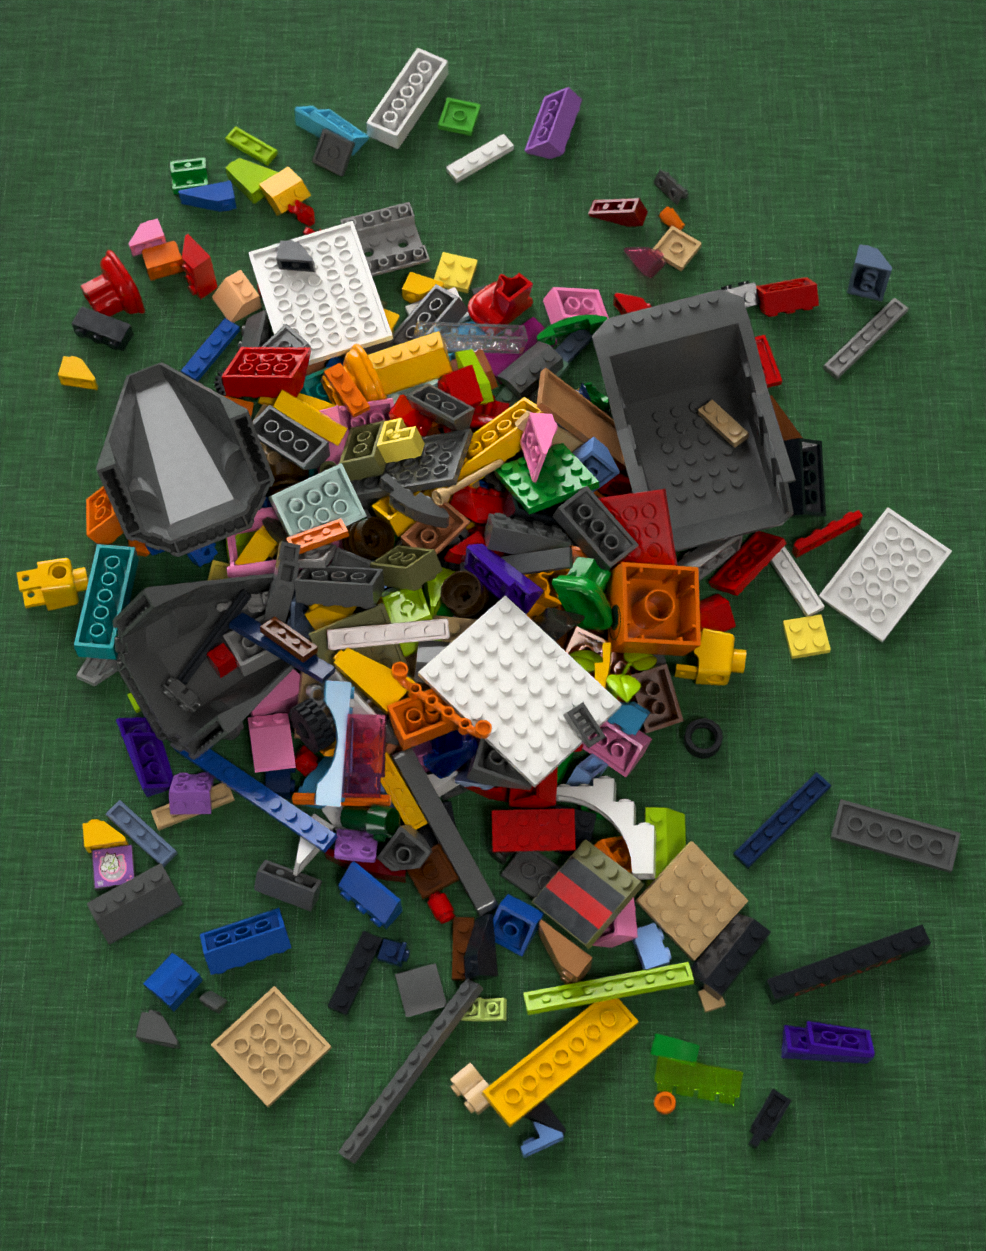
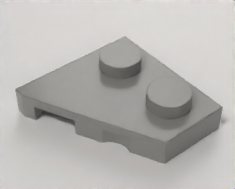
(97, 670)

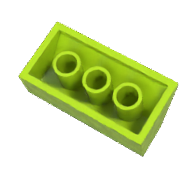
(669, 836)

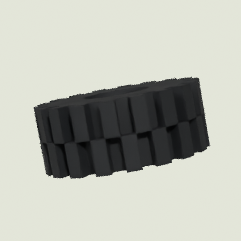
(312, 725)

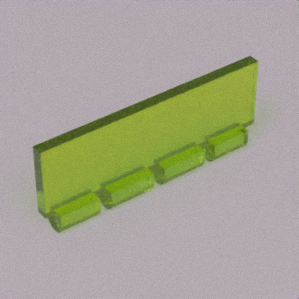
(698, 1076)

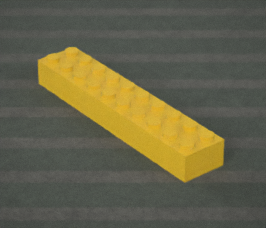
(492, 442)

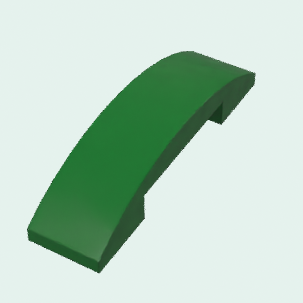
(570, 325)

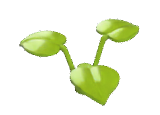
(618, 685)

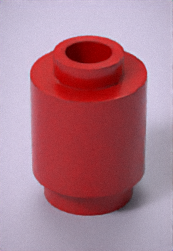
(441, 907)

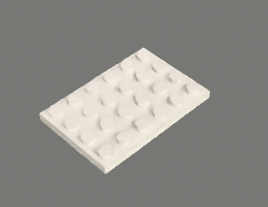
(885, 574)

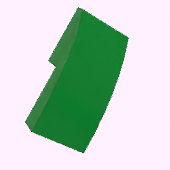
(674, 1048)

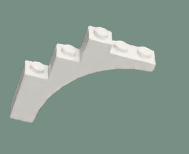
(622, 814)

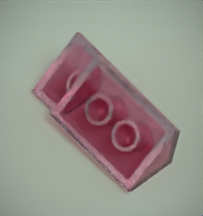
(364, 756)

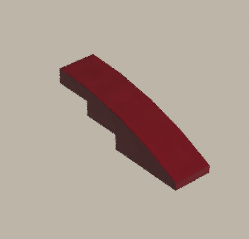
(375, 869)

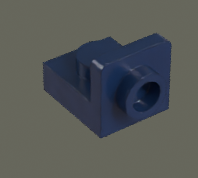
(394, 953)

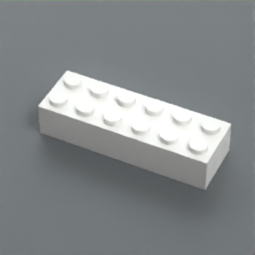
(407, 98)

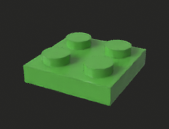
(459, 116)

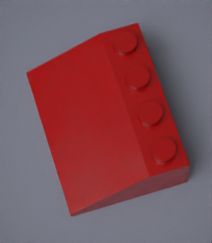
(266, 371)

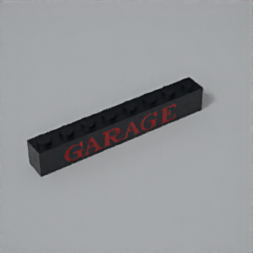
(847, 964)

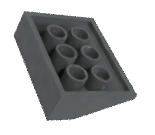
(492, 769)

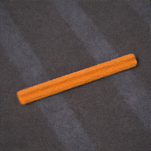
(308, 799)

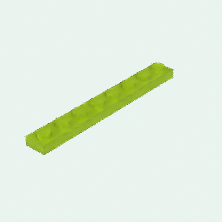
(608, 988)

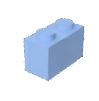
(651, 948)

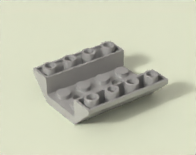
(383, 232)

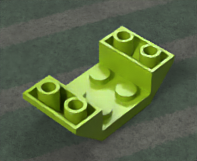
(406, 606)

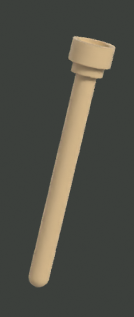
(442, 495)

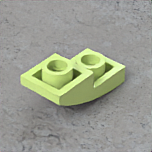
(487, 1010)

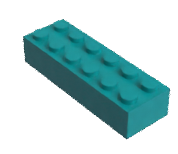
(105, 597)

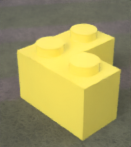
(399, 442)

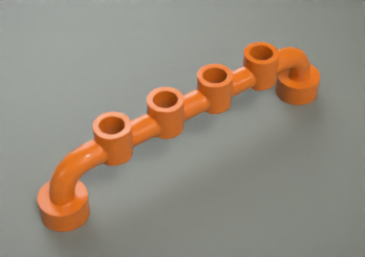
(482, 728)

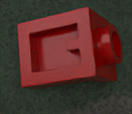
(305, 760)

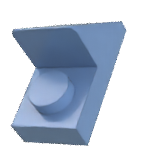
(546, 1138)

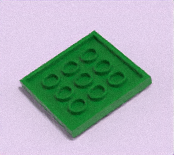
(558, 480)

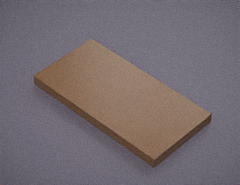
(577, 414)

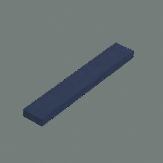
(250, 629)
(782, 820)

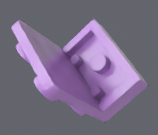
(191, 793)
(355, 846)

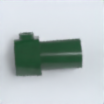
(377, 820)

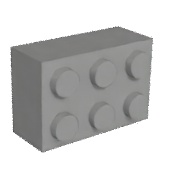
(247, 654)

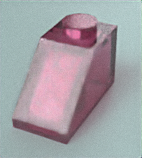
(646, 259)

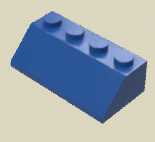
(245, 941)

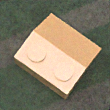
(236, 297)

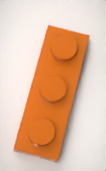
(346, 390)
(319, 536)

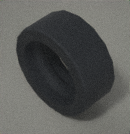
(707, 724)

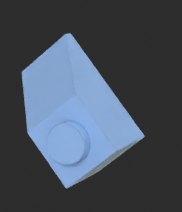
(587, 770)

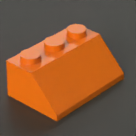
(416, 724)

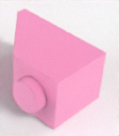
(146, 236)

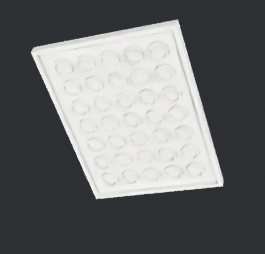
(326, 306)
(522, 685)

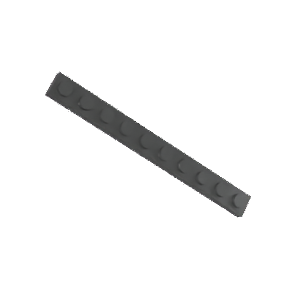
(410, 1071)

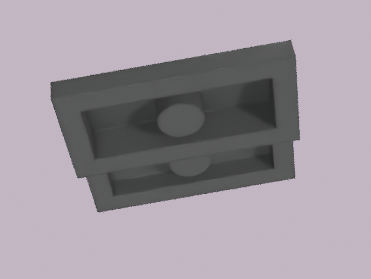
(421, 990)

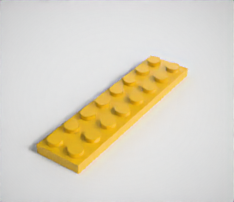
(558, 1059)

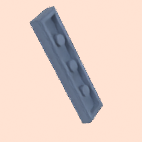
(141, 833)

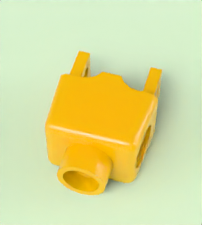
(53, 584)
(715, 659)

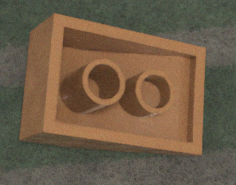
(567, 958)

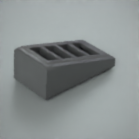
(573, 722)

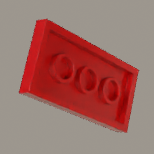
(747, 563)
(533, 830)

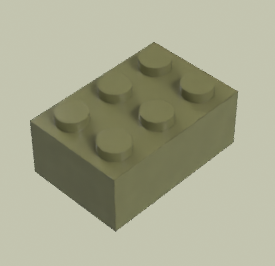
(361, 455)
(408, 567)

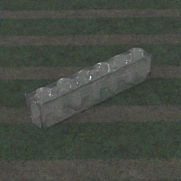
(467, 336)

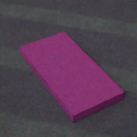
(501, 361)

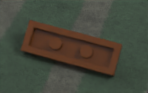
(289, 639)
(461, 934)

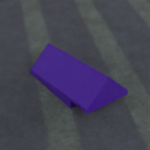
(501, 577)
(146, 755)
(827, 1043)

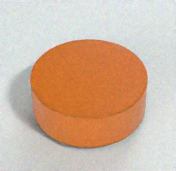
(664, 1103)

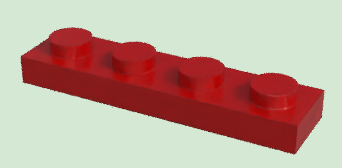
(831, 531)

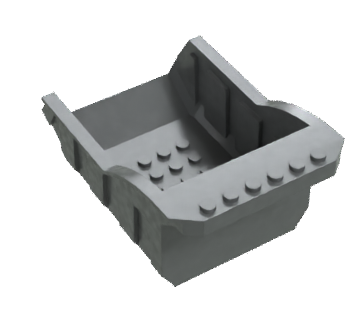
(657, 376)

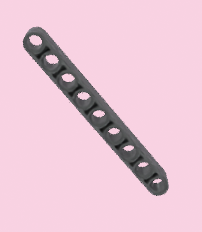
(445, 831)

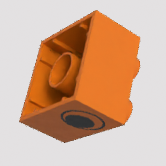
(654, 609)

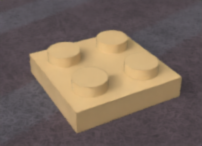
(678, 248)

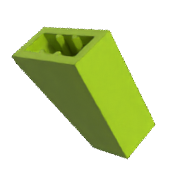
(247, 177)

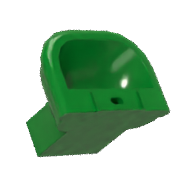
(583, 593)

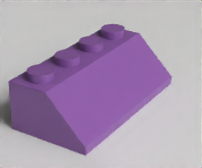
(554, 124)

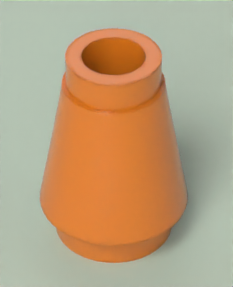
(670, 218)

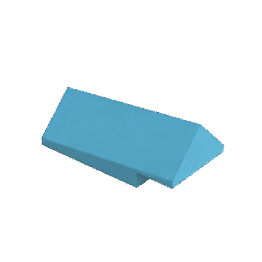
(316, 120)

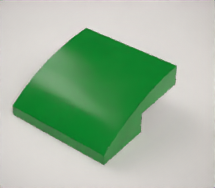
(188, 174)

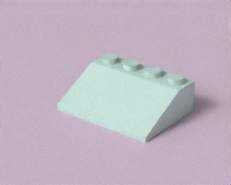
(318, 502)

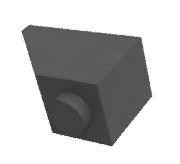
(155, 1030)

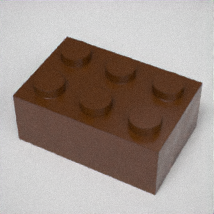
(658, 697)

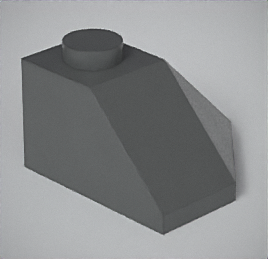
(405, 850)

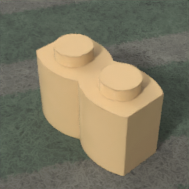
(470, 1085)

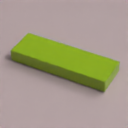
(251, 146)

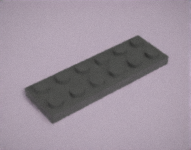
(895, 836)

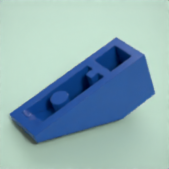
(212, 197)

